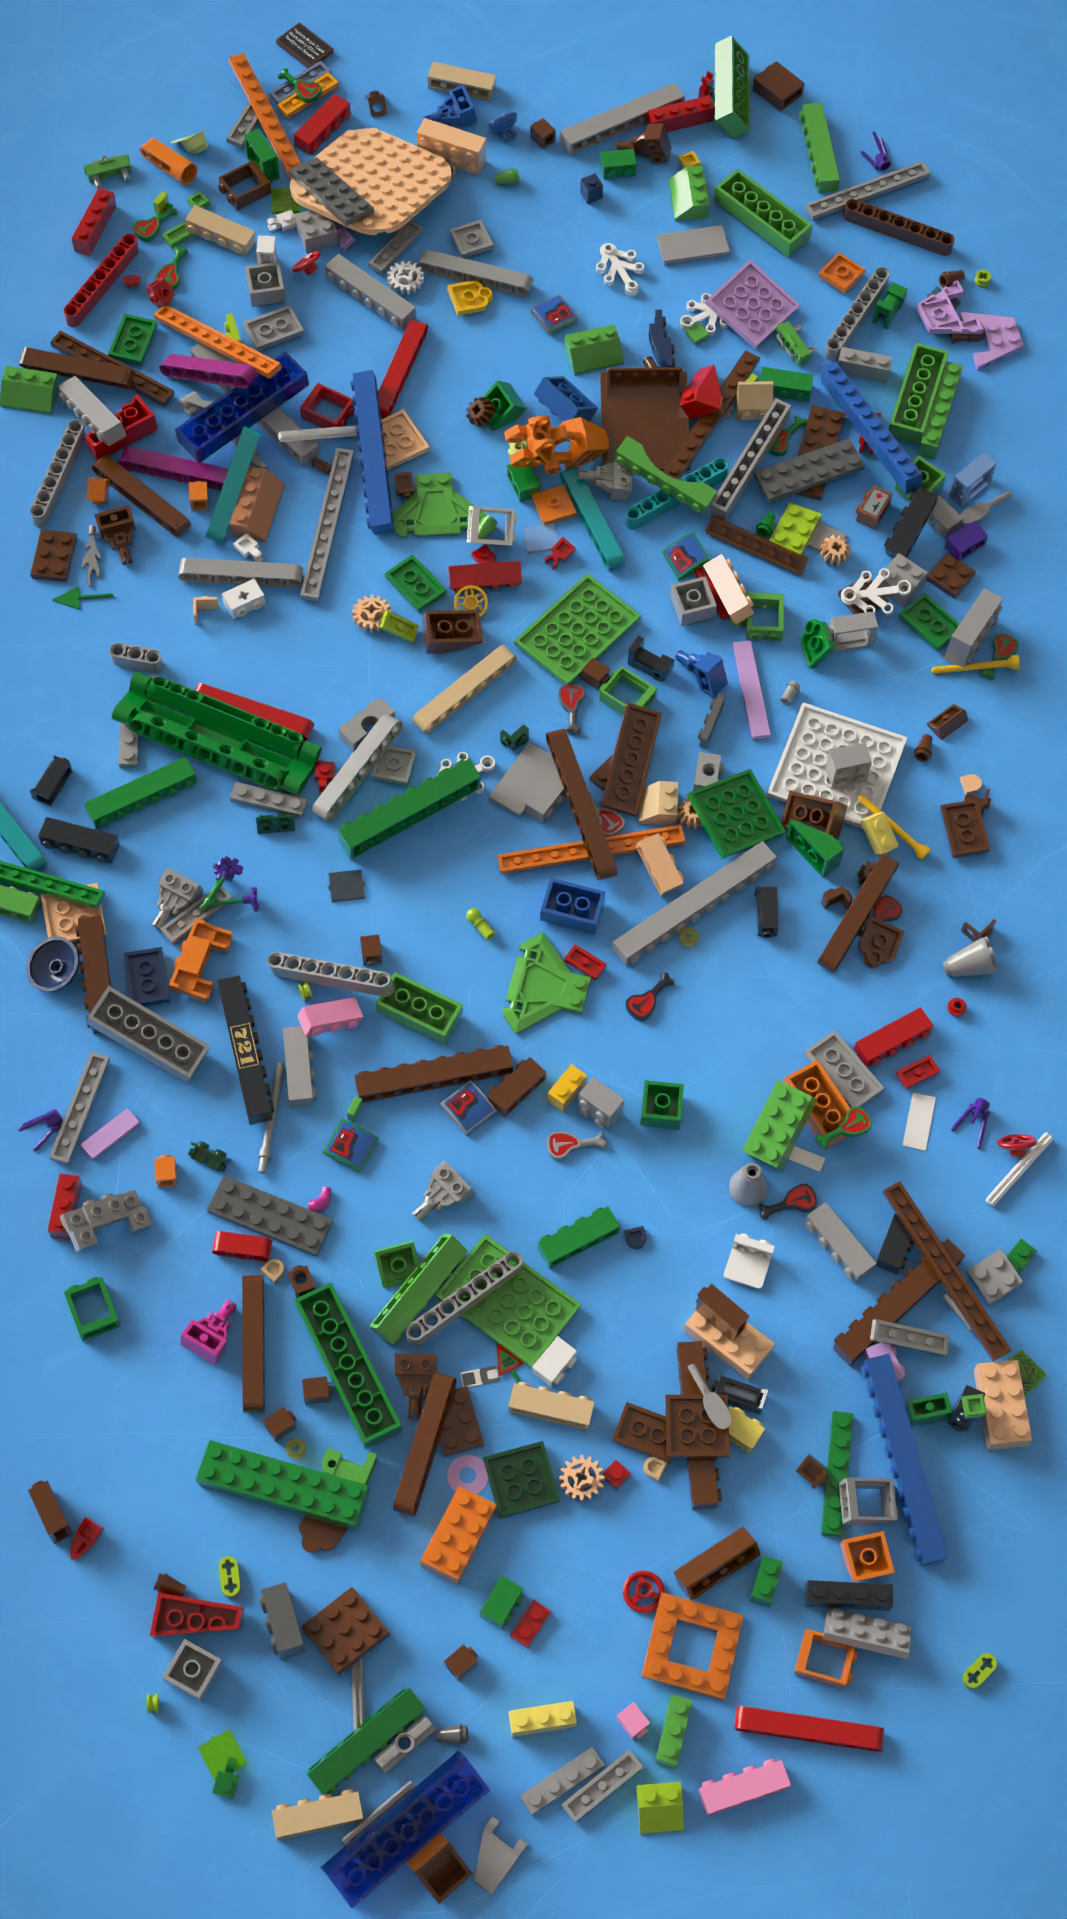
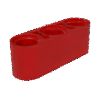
(242, 1246)

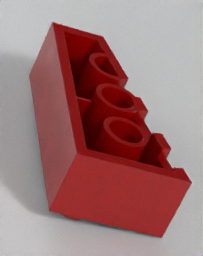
(137, 422)
(190, 1616)

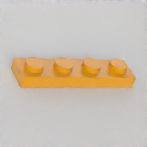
(294, 104)

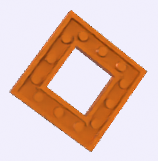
(659, 1669)

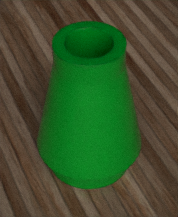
(766, 525)

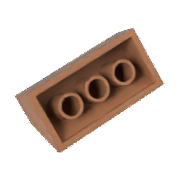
(256, 504)

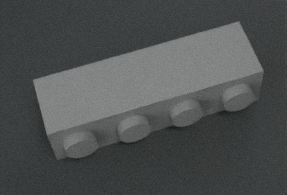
(298, 1067)
(839, 1242)

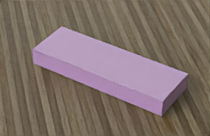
(110, 1134)

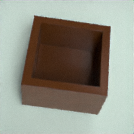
(439, 1868)

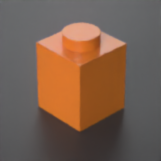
(98, 490)
(198, 495)
(165, 1171)

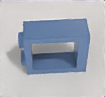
(972, 479)

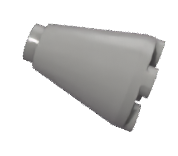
(972, 960)
(748, 1185)

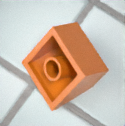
(867, 1556)

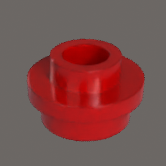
(956, 1011)

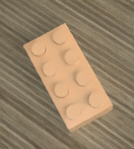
(456, 146)
(741, 1355)
(1005, 1404)

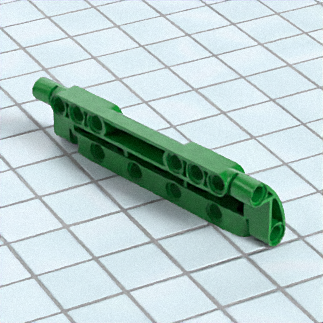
(217, 733)

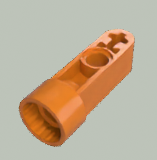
(169, 161)

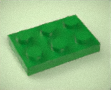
(133, 339)
(415, 583)
(929, 621)

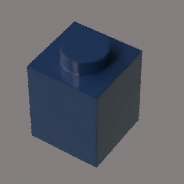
(591, 188)

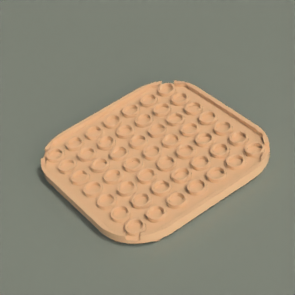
(385, 172)

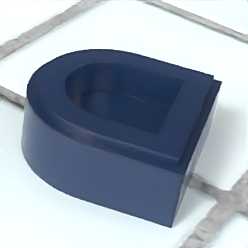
(635, 1237)

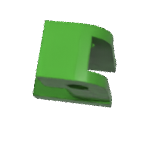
(348, 1469)

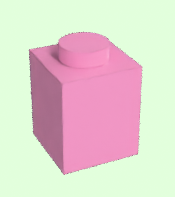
(633, 1721)

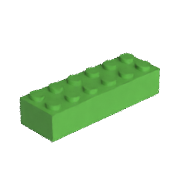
(732, 87)
(763, 212)
(917, 393)

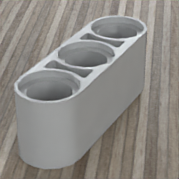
(129, 652)

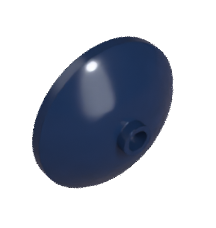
(47, 958)

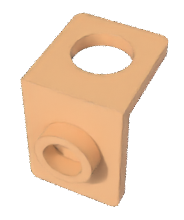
(204, 603)

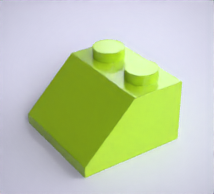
(660, 1807)

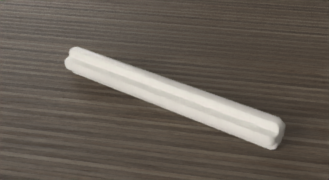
(320, 433)
(1019, 1169)

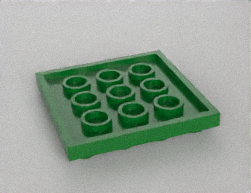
(736, 813)

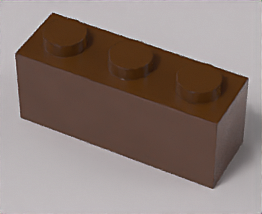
(516, 1086)

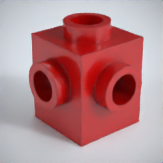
(160, 292)

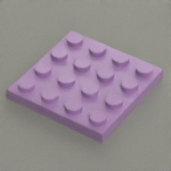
(752, 304)

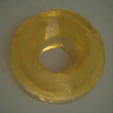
(689, 941)
(295, 1442)

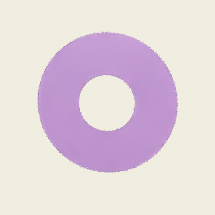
(461, 1462)

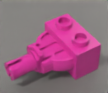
(209, 1335)

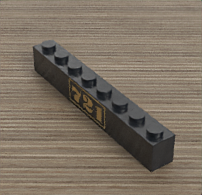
(244, 1048)

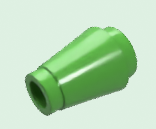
(507, 177)
(486, 526)

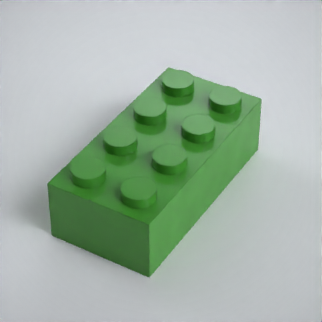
(420, 1009)
(779, 1125)

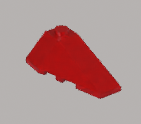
(702, 393)

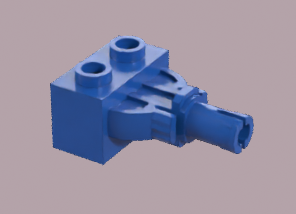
(455, 109)
(708, 669)

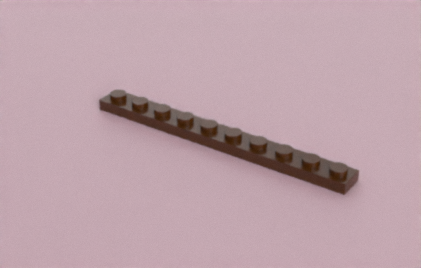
(707, 423)
(946, 1271)

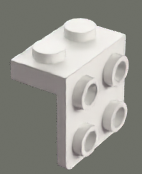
(748, 1261)

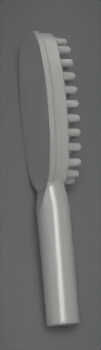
(980, 510)
(712, 1402)

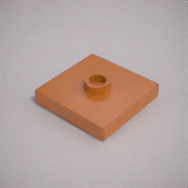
(841, 272)
(553, 505)

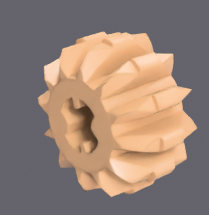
(832, 545)
(687, 818)

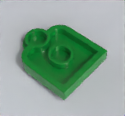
(816, 642)

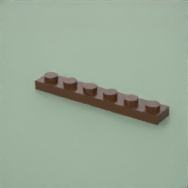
(756, 545)

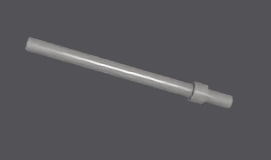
(265, 1152)

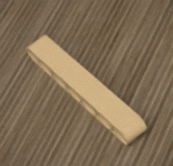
(464, 689)

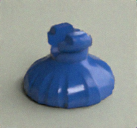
(504, 124)

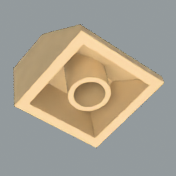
(753, 400)
(659, 803)

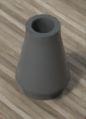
(453, 1734)

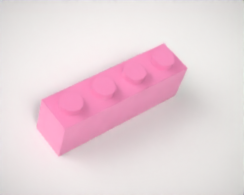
(743, 1788)

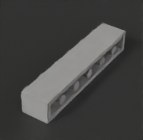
(370, 291)
(91, 411)

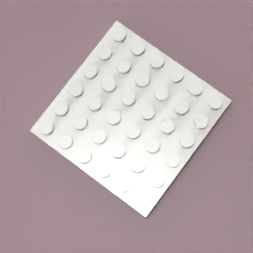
(807, 752)

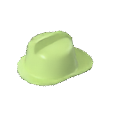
(194, 143)

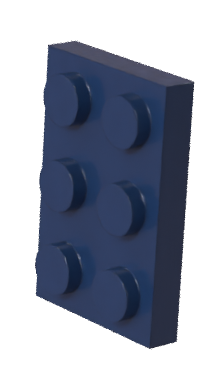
(147, 976)

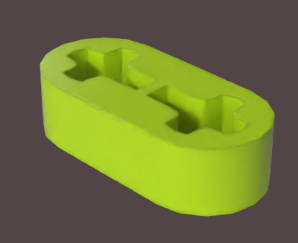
(224, 1577)
(975, 1667)

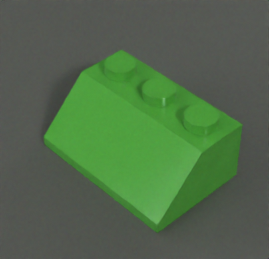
(689, 194)
(594, 349)
(28, 389)

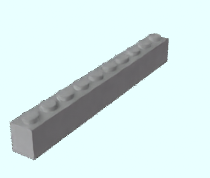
(273, 423)
(694, 903)

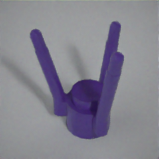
(882, 160)
(978, 1110)
(51, 1119)

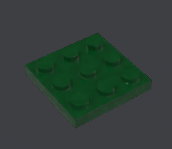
(521, 1479)

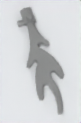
(89, 557)

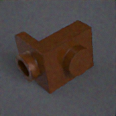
(404, 484)
(835, 896)
(813, 1471)

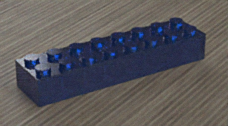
(240, 407)
(405, 1829)

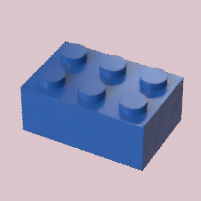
(564, 399)
(572, 906)

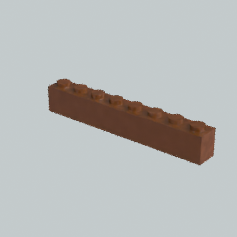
(433, 1074)
(892, 1306)
(700, 1470)

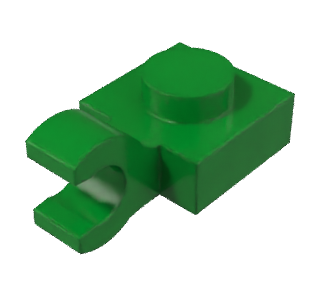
(226, 1781)

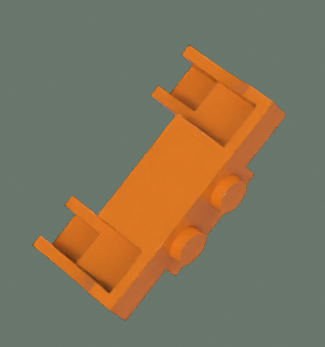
(194, 958)

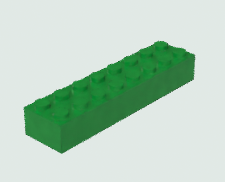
(409, 808)
(348, 1366)
(283, 1485)

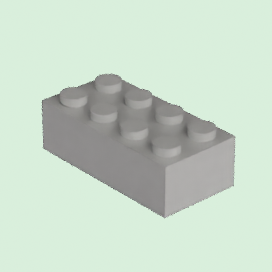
(974, 628)

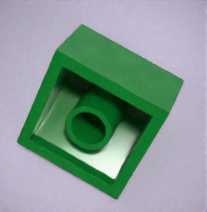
(507, 404)

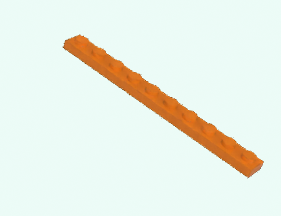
(264, 112)
(217, 341)
(577, 852)

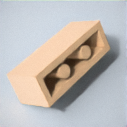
(660, 864)

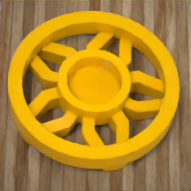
(471, 601)

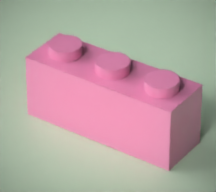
(330, 1016)

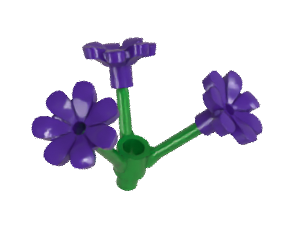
(223, 870)

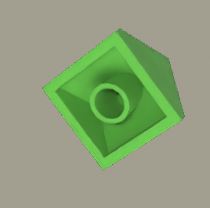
(396, 1263)

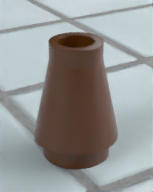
(947, 278)
(923, 751)
(169, 1585)

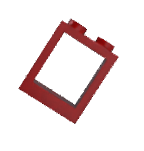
(322, 392)

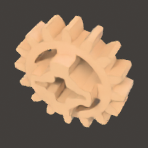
(370, 612)
(570, 1472)

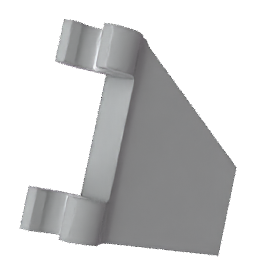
(495, 1857)

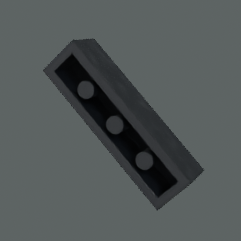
(912, 523)
(78, 840)
(849, 1595)

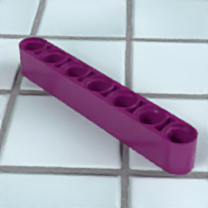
(208, 371)
(172, 467)

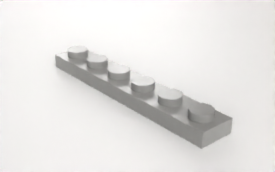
(79, 1108)

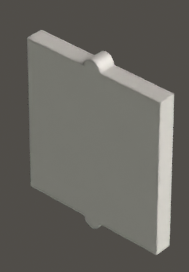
(821, 533)

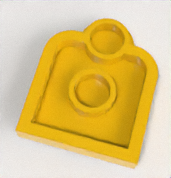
(469, 297)

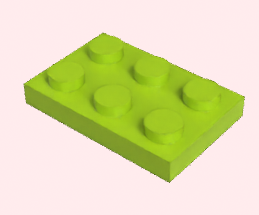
(796, 528)

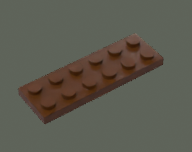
(821, 431)
(631, 759)

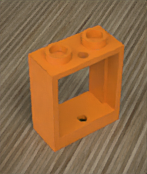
(851, 1656)

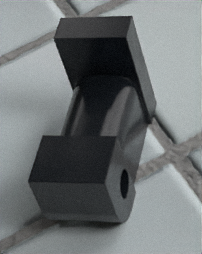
(649, 662)

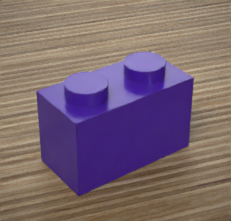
(966, 540)

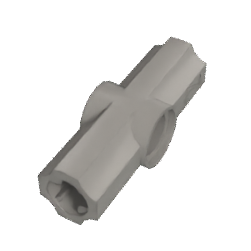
(394, 1754)

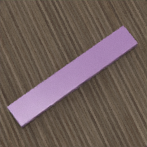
(751, 690)

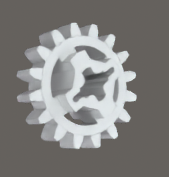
(405, 277)

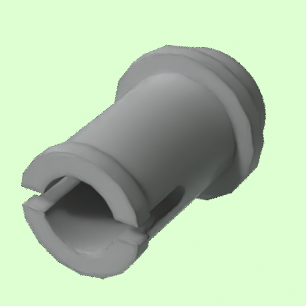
(791, 690)

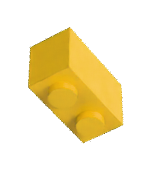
(567, 1088)

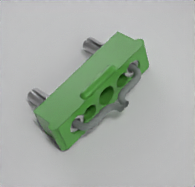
(108, 168)
(793, 343)

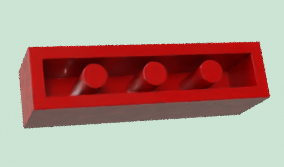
(683, 114)
(322, 124)
(94, 221)
(485, 574)
(893, 1037)

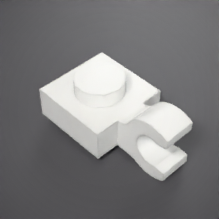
(283, 220)
(248, 546)

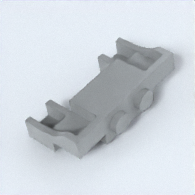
(102, 1213)

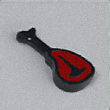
(643, 1005)
(800, 1198)

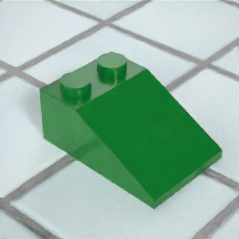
(816, 847)

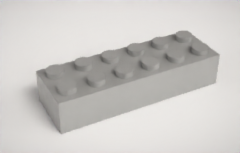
(148, 1034)

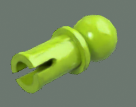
(474, 916)

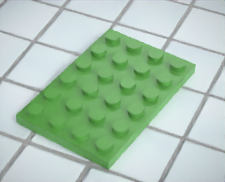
(576, 629)
(520, 1314)

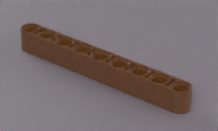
(581, 804)

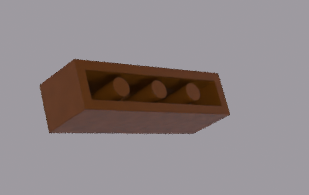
(717, 1563)

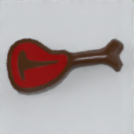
(886, 910)

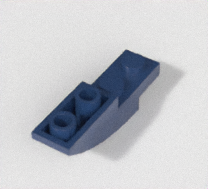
(659, 342)

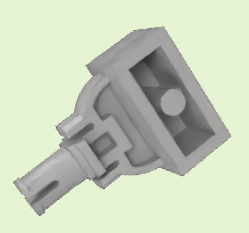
(611, 478)
(175, 895)
(443, 1191)

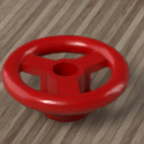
(307, 263)
(1017, 1144)
(642, 1583)

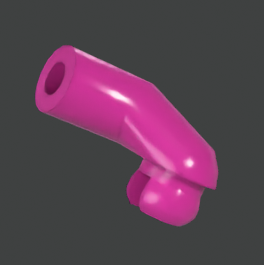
(322, 1202)

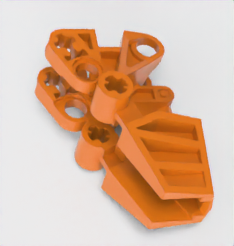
(586, 442)

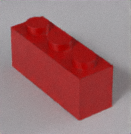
(65, 1200)

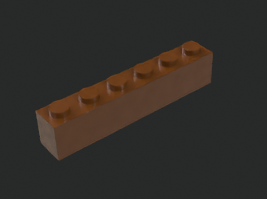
(94, 960)

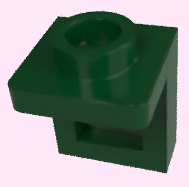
(518, 738)

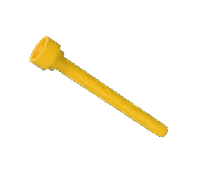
(1011, 662)
(920, 849)

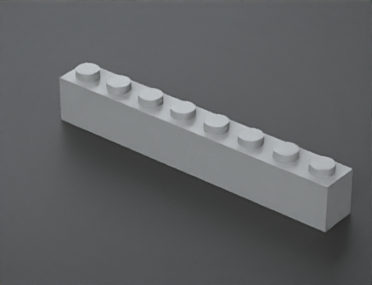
(617, 120)
(750, 459)

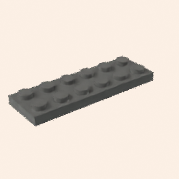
(331, 191)
(809, 470)
(270, 1215)

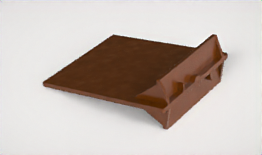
(645, 408)

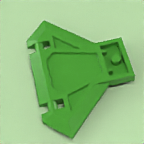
(433, 508)
(542, 986)

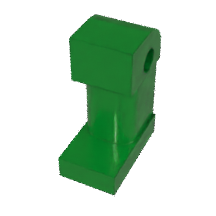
(892, 303)

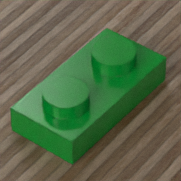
(1021, 1255)

